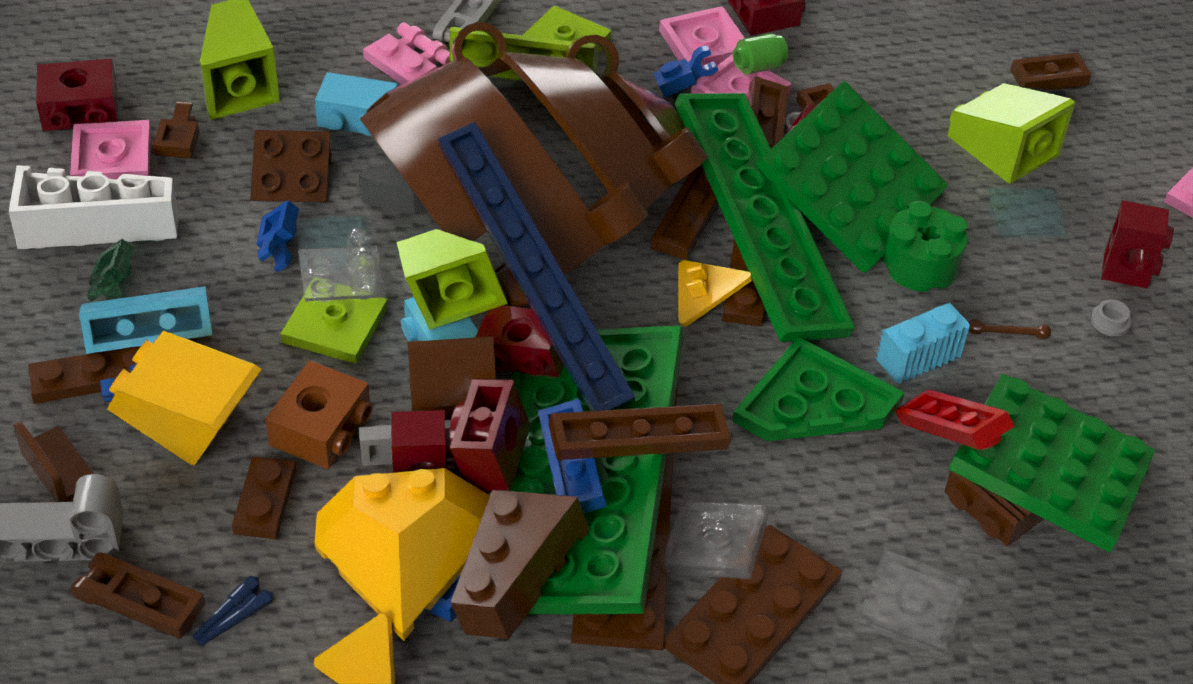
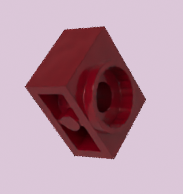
(768, 15)
(76, 93)
(489, 434)

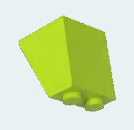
(237, 61)
(1012, 129)

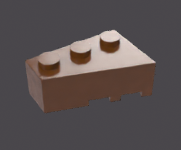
(512, 557)

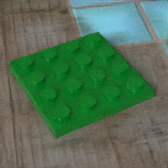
(850, 174)
(1059, 464)

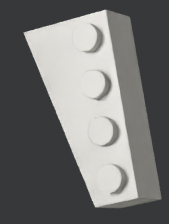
(90, 209)

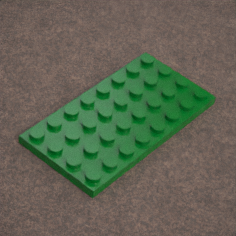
(614, 559)

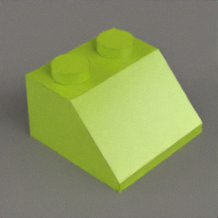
(449, 277)

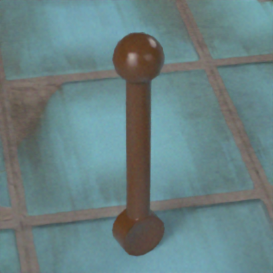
(977, 327)

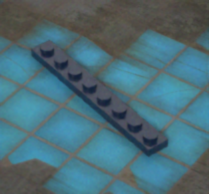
(536, 270)

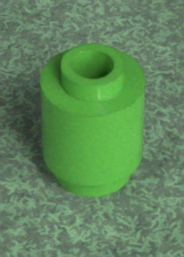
(760, 53)

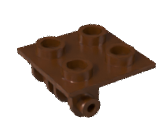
(290, 166)

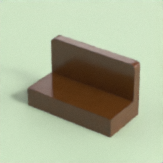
(52, 460)

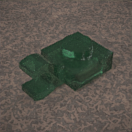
(110, 270)

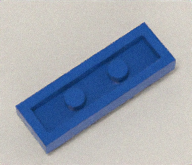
(572, 476)

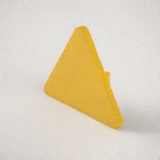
(704, 287)
(362, 656)

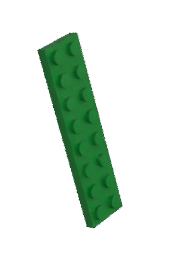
(764, 221)

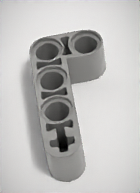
(64, 528)

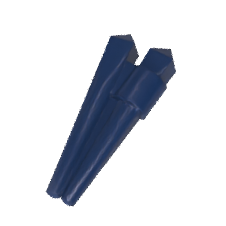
(238, 607)

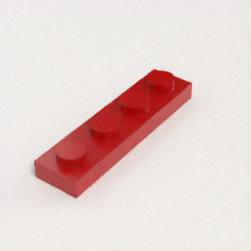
(955, 419)

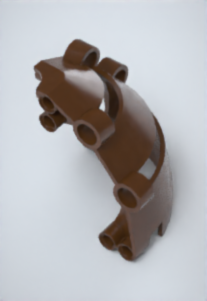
(598, 115)

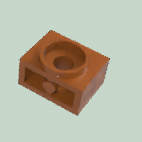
(319, 414)

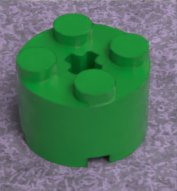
(925, 247)

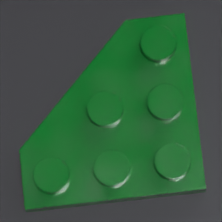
(815, 396)

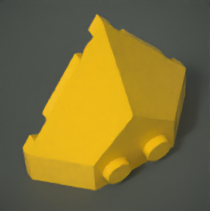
(401, 538)

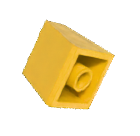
(181, 393)

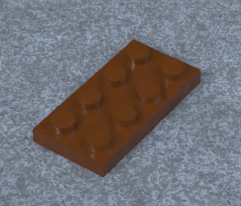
(749, 620)

